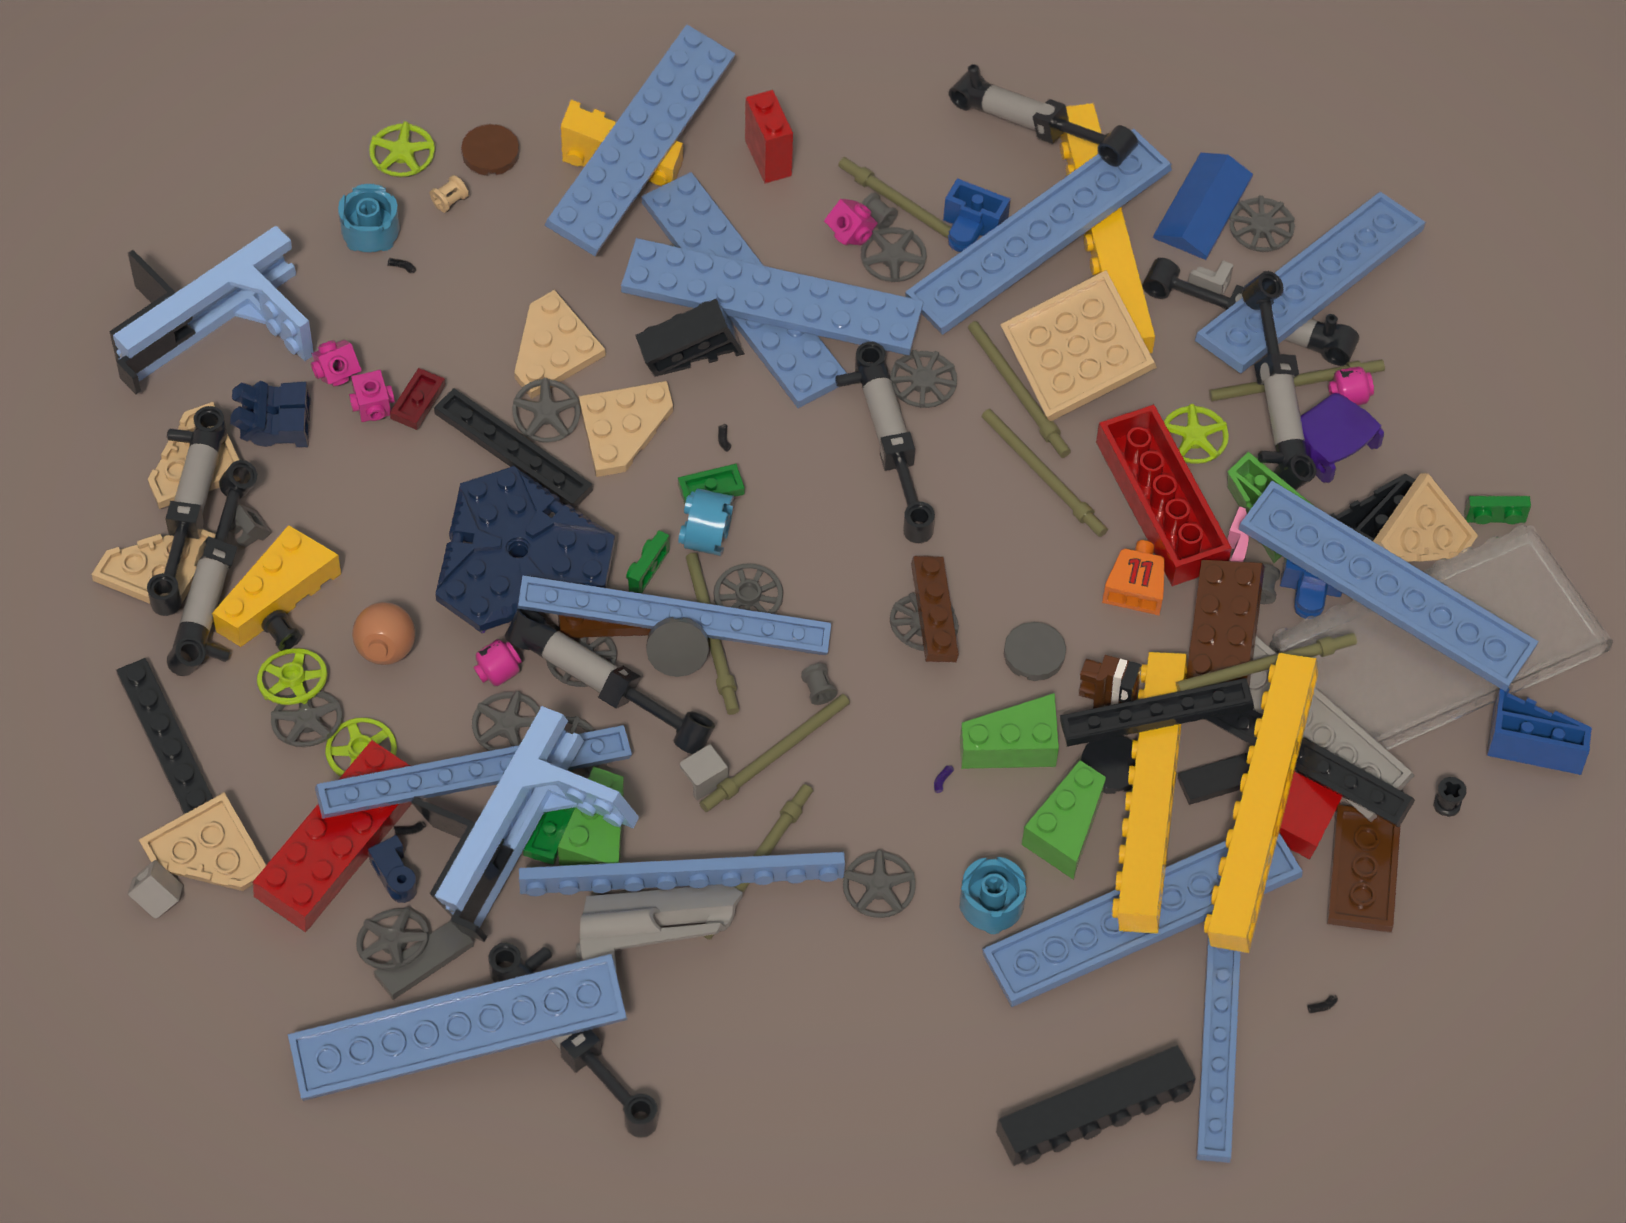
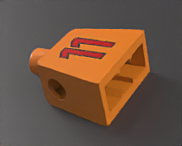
(1136, 580)

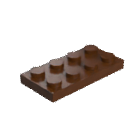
(1225, 616)
(1363, 871)

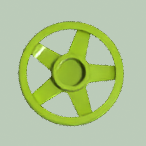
(401, 150)
(1196, 435)
(292, 676)
(357, 741)

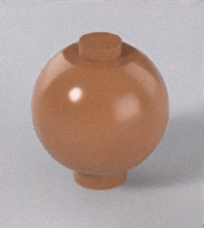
(383, 633)

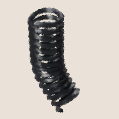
(400, 263)
(722, 434)
(411, 829)
(1315, 1007)

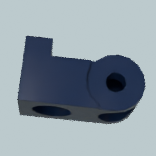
(387, 863)

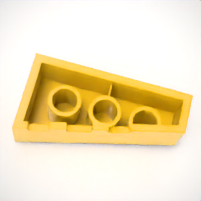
(585, 131)
(277, 581)

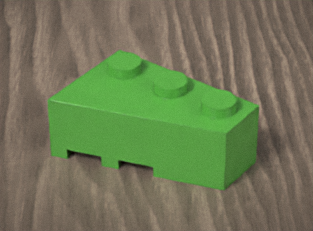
(1247, 483)
(1012, 737)
(1065, 819)
(590, 837)

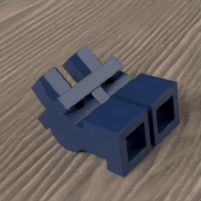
(272, 413)

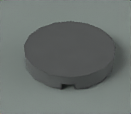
(677, 646)
(1034, 651)

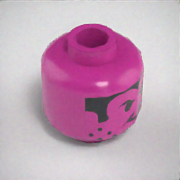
(1353, 384)
(497, 662)

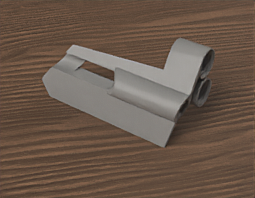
(635, 918)

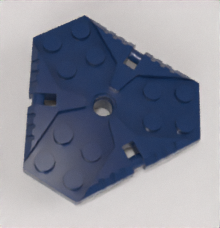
(507, 519)

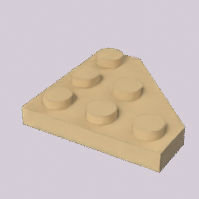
(554, 343)
(623, 423)
(166, 476)
(1425, 525)
(134, 566)
(207, 846)

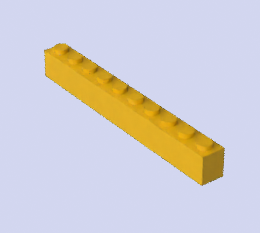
(1109, 238)
(1262, 803)
(1149, 806)

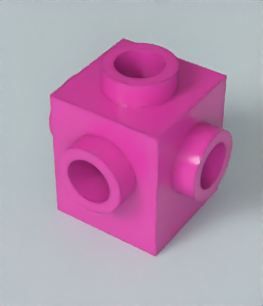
(851, 222)
(344, 362)
(371, 396)

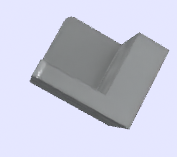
(1212, 280)
(704, 770)
(155, 889)

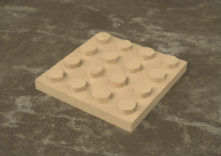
(1078, 346)

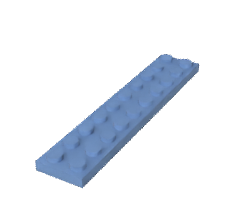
(639, 140)
(696, 223)
(1035, 234)
(1314, 279)
(772, 296)
(1388, 585)
(1091, 936)
(457, 1027)

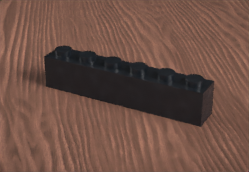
(1095, 1106)

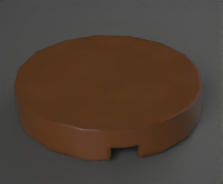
(490, 149)

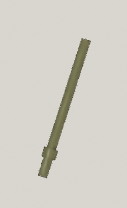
(866, 178)
(1301, 379)
(1048, 429)
(1081, 510)
(1323, 647)
(725, 682)
(729, 787)
(789, 814)

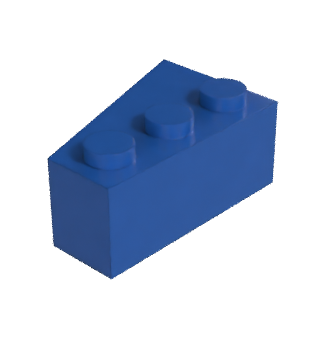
(1536, 736)

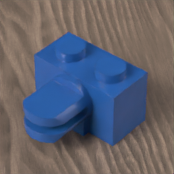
(972, 213)
(1310, 590)

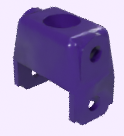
(1336, 431)

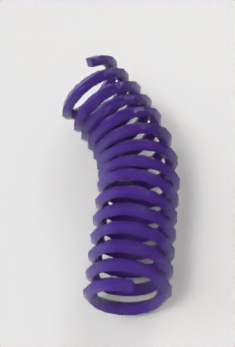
(938, 785)

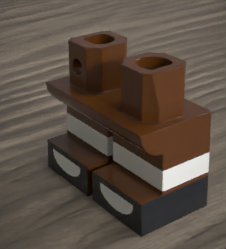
(1110, 681)

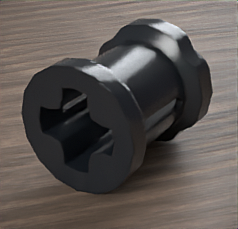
(281, 630)
(1449, 796)

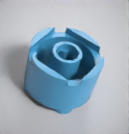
(369, 218)
(707, 521)
(993, 894)

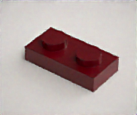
(417, 398)

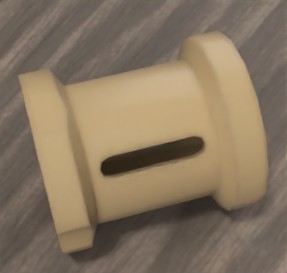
(458, 191)

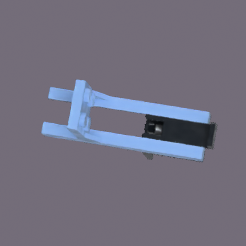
(235, 287)
(529, 787)

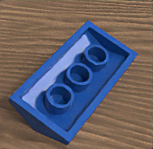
(1204, 204)

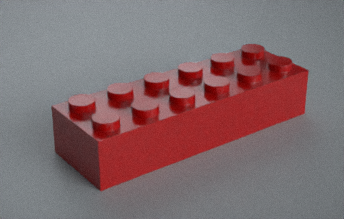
(1162, 493)
(327, 850)

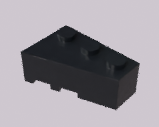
(689, 338)
(1372, 513)

